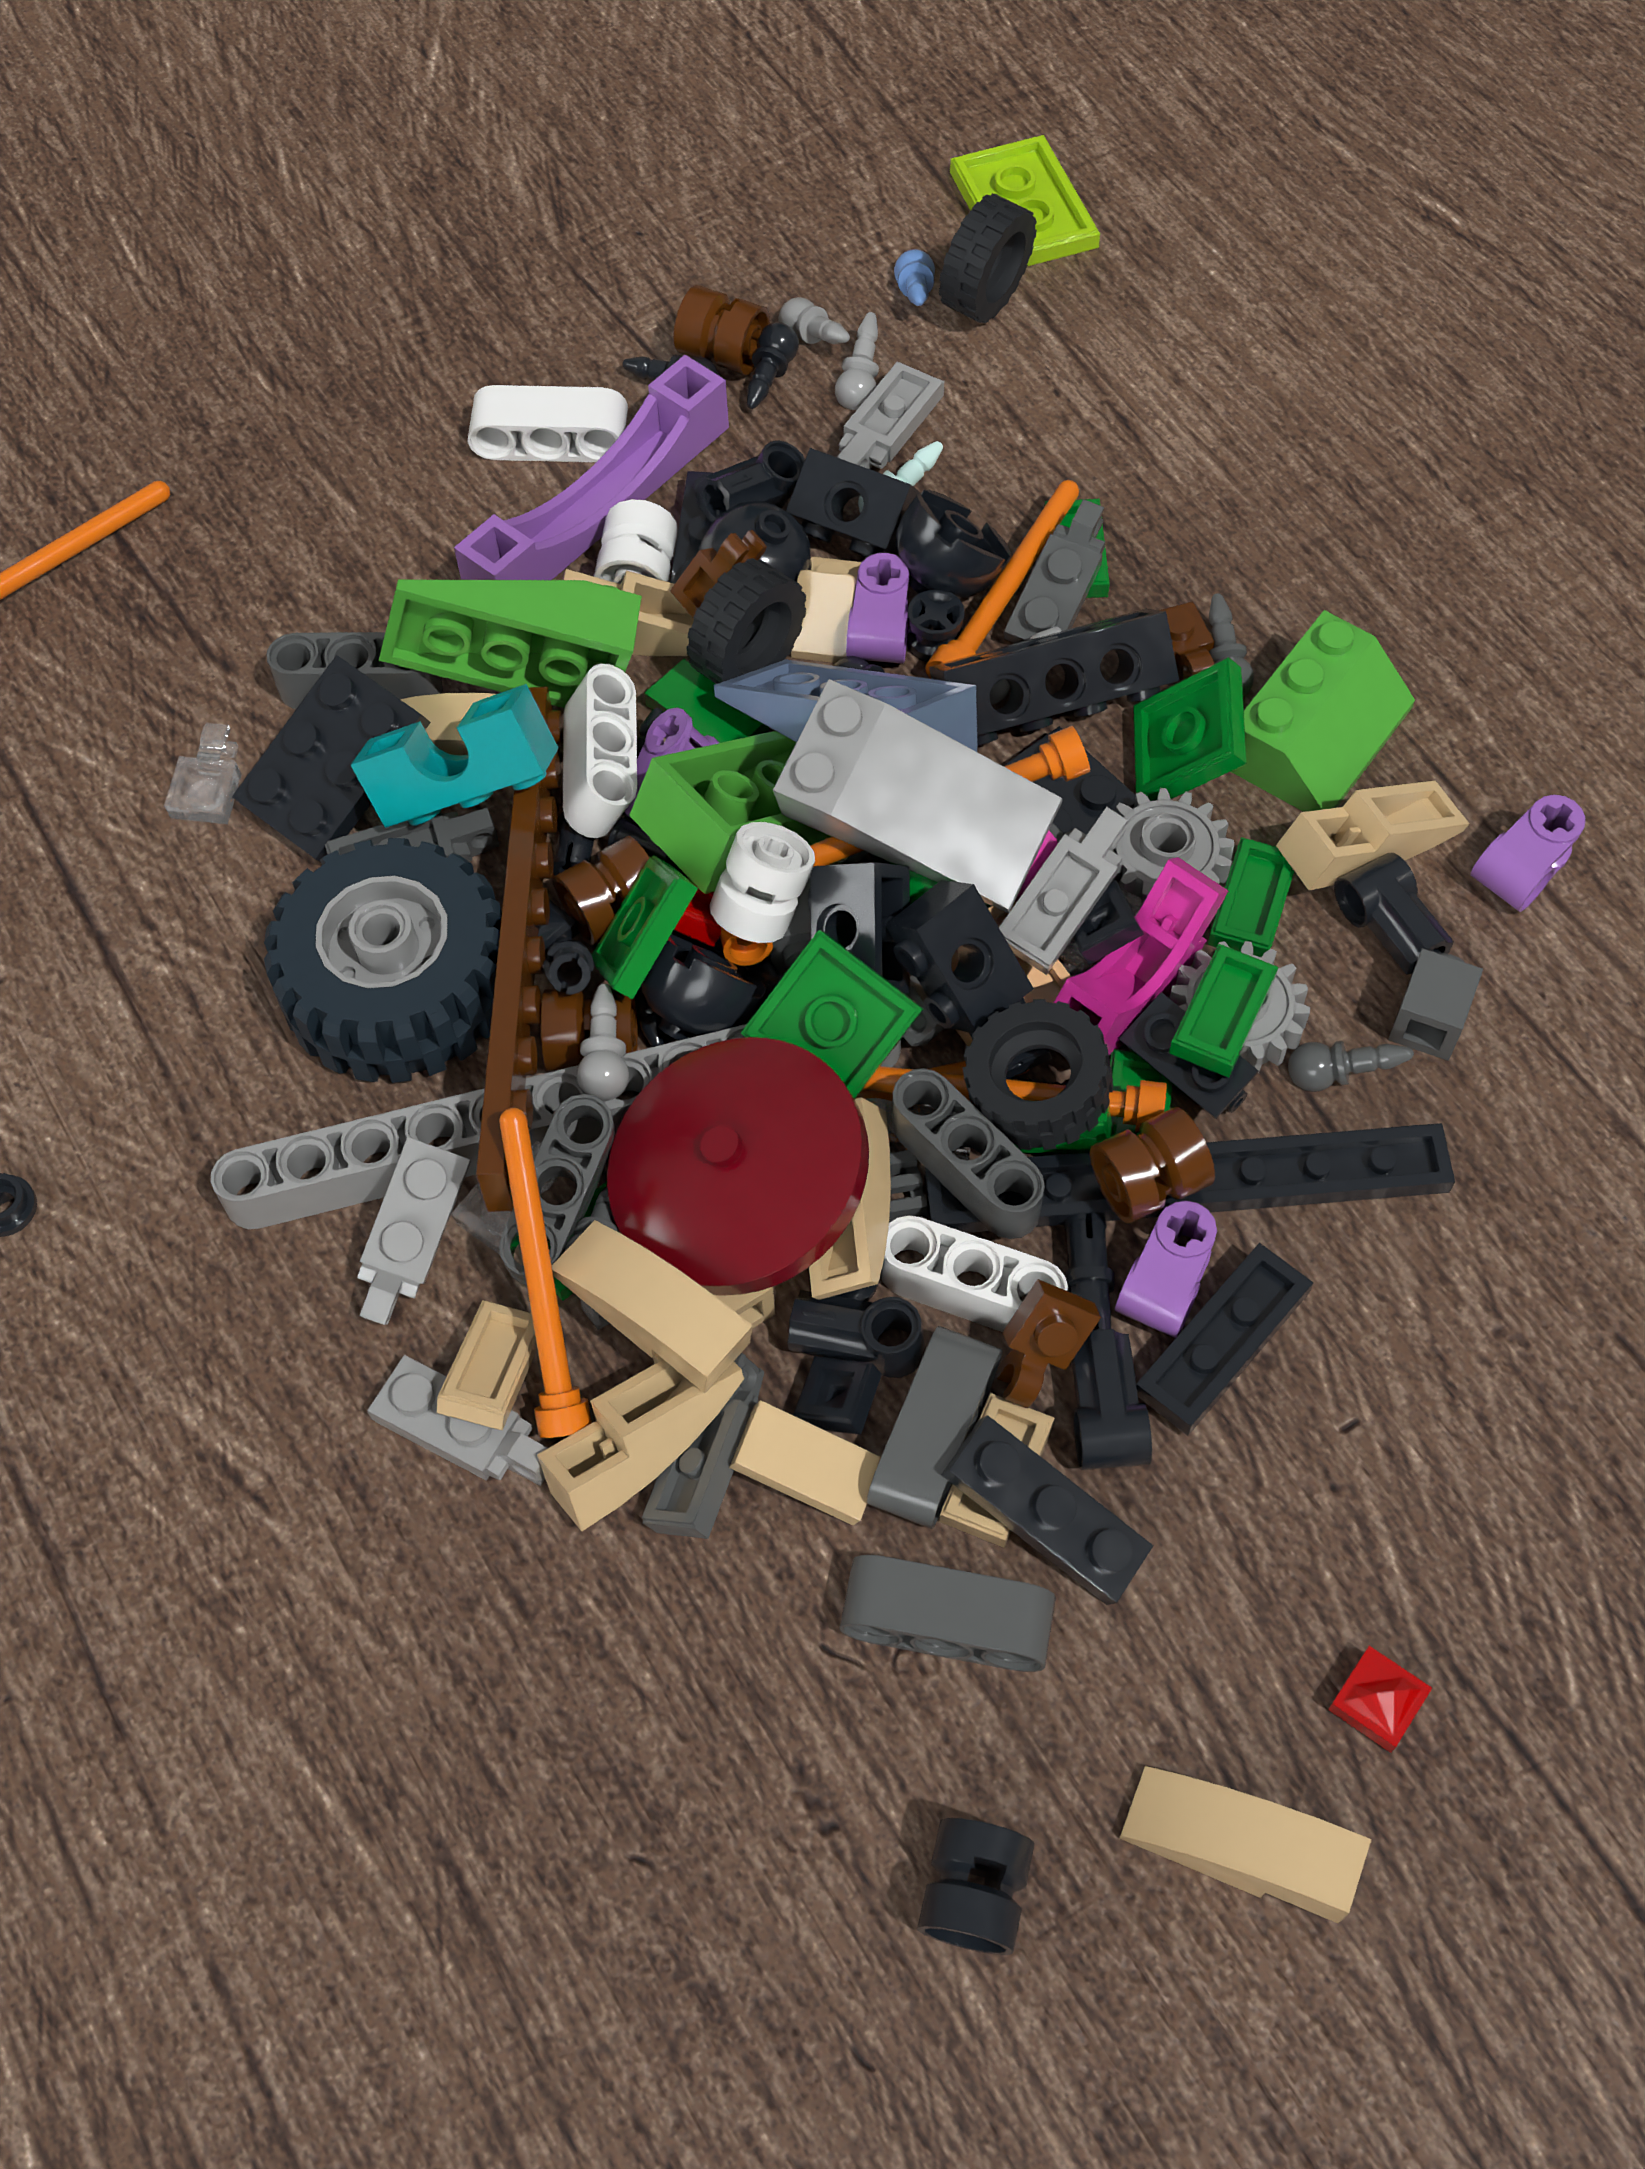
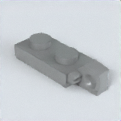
(889, 416)
(1064, 892)
(409, 1225)
(410, 1409)

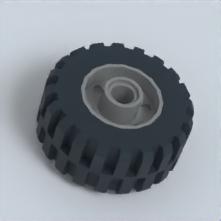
(386, 959)

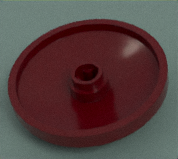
(739, 1164)

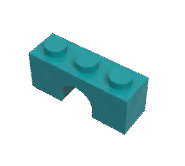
(415, 779)

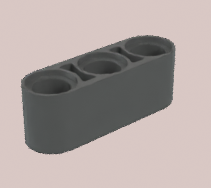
(301, 659)
(961, 1125)
(566, 1159)
(933, 1425)
(948, 1613)

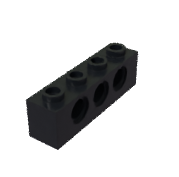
(1144, 657)

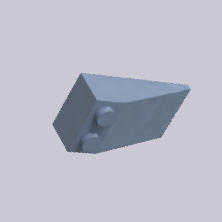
(788, 691)

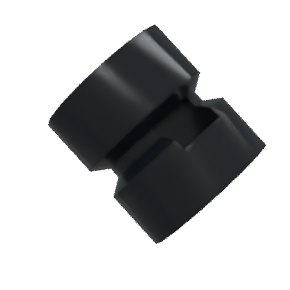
(971, 1913)

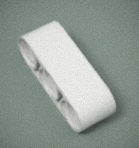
(546, 422)
(599, 751)
(952, 1253)

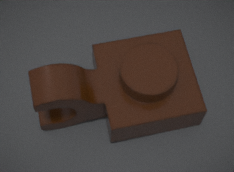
(710, 565)
(1189, 639)
(1043, 1330)

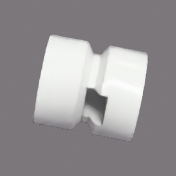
(636, 539)
(762, 882)

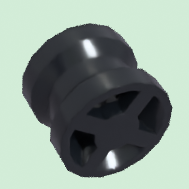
(933, 621)

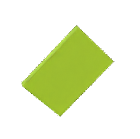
(1035, 180)

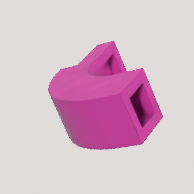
(1136, 973)

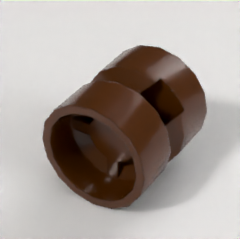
(719, 330)
(597, 891)
(568, 1023)
(1145, 1167)

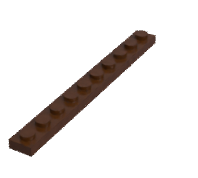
(520, 957)

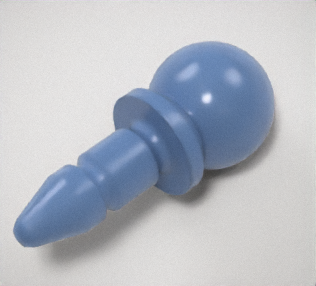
(915, 275)

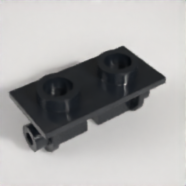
(1151, 1040)

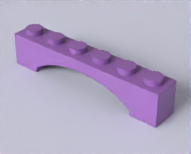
(672, 426)

